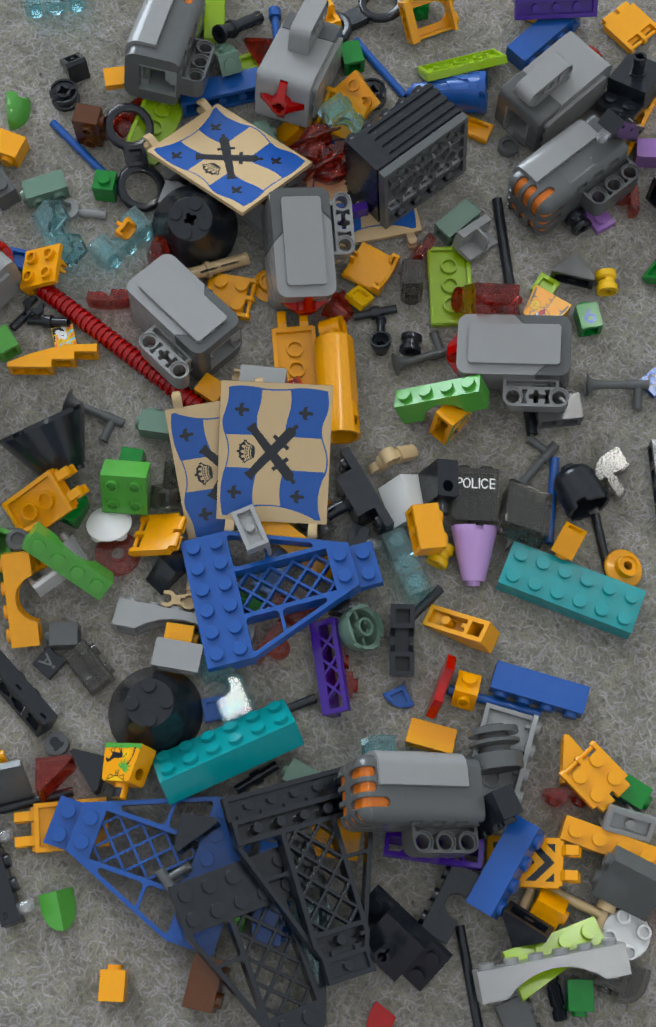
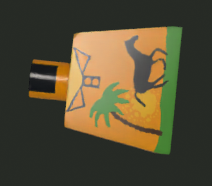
(448, 422)
(126, 766)

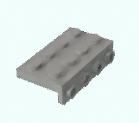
(528, 728)

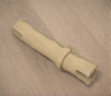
(239, 261)

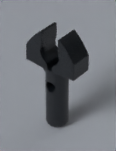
(22, 318)

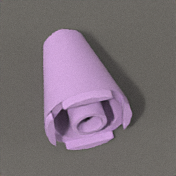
(473, 550)

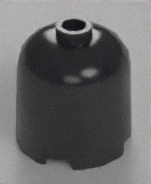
(579, 491)

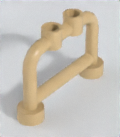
(600, 912)

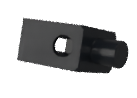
(440, 483)

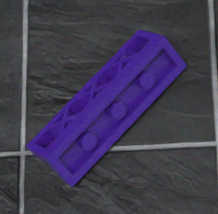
(554, 9)
(325, 667)
(395, 838)

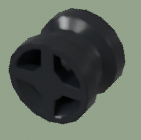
(578, 222)
(410, 343)

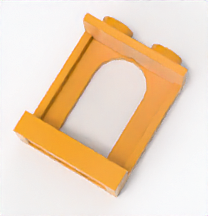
(415, 35)

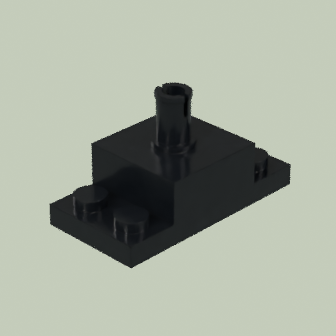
(630, 86)
(358, 496)
(401, 942)

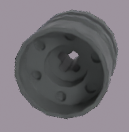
(495, 744)

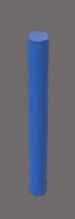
(382, 70)
(76, 146)
(553, 471)
(483, 699)

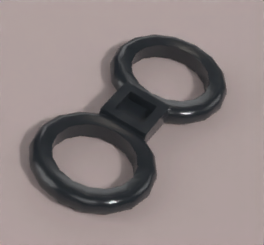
(360, 16)
(134, 155)

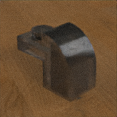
(608, 468)
(166, 495)
(627, 988)

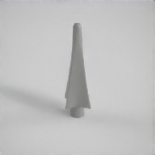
(72, 544)

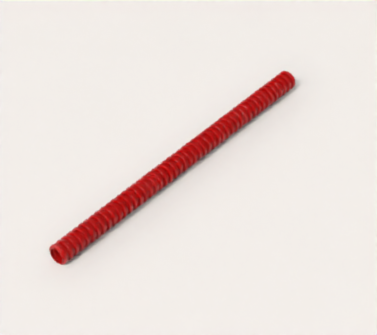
(112, 341)

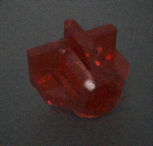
(338, 306)

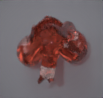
(325, 157)

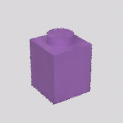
(645, 153)

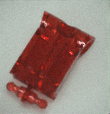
(487, 299)

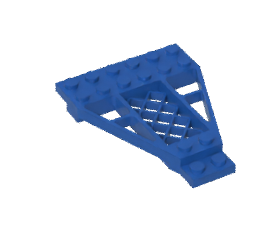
(219, 600)
(78, 826)

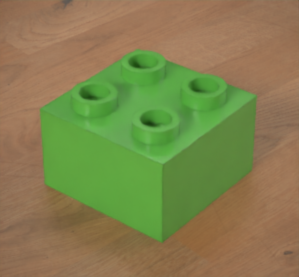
(125, 487)

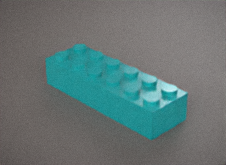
(571, 590)
(227, 751)

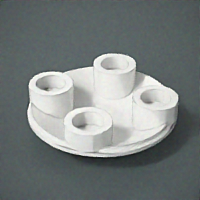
(108, 526)
(630, 930)

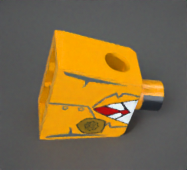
(545, 303)

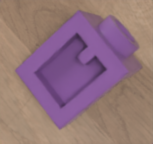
(601, 222)

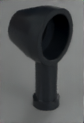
(380, 340)

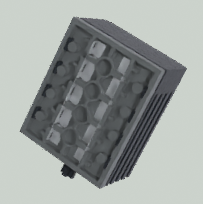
(406, 154)

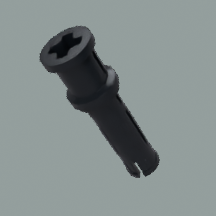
(231, 27)

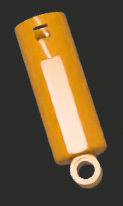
(337, 367)

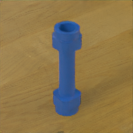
(275, 17)

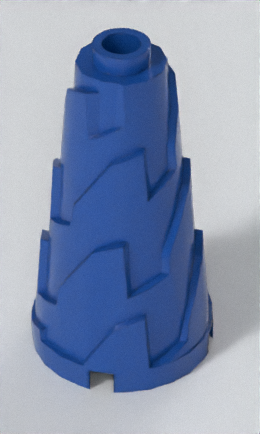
(464, 90)

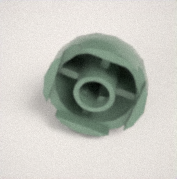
(360, 628)

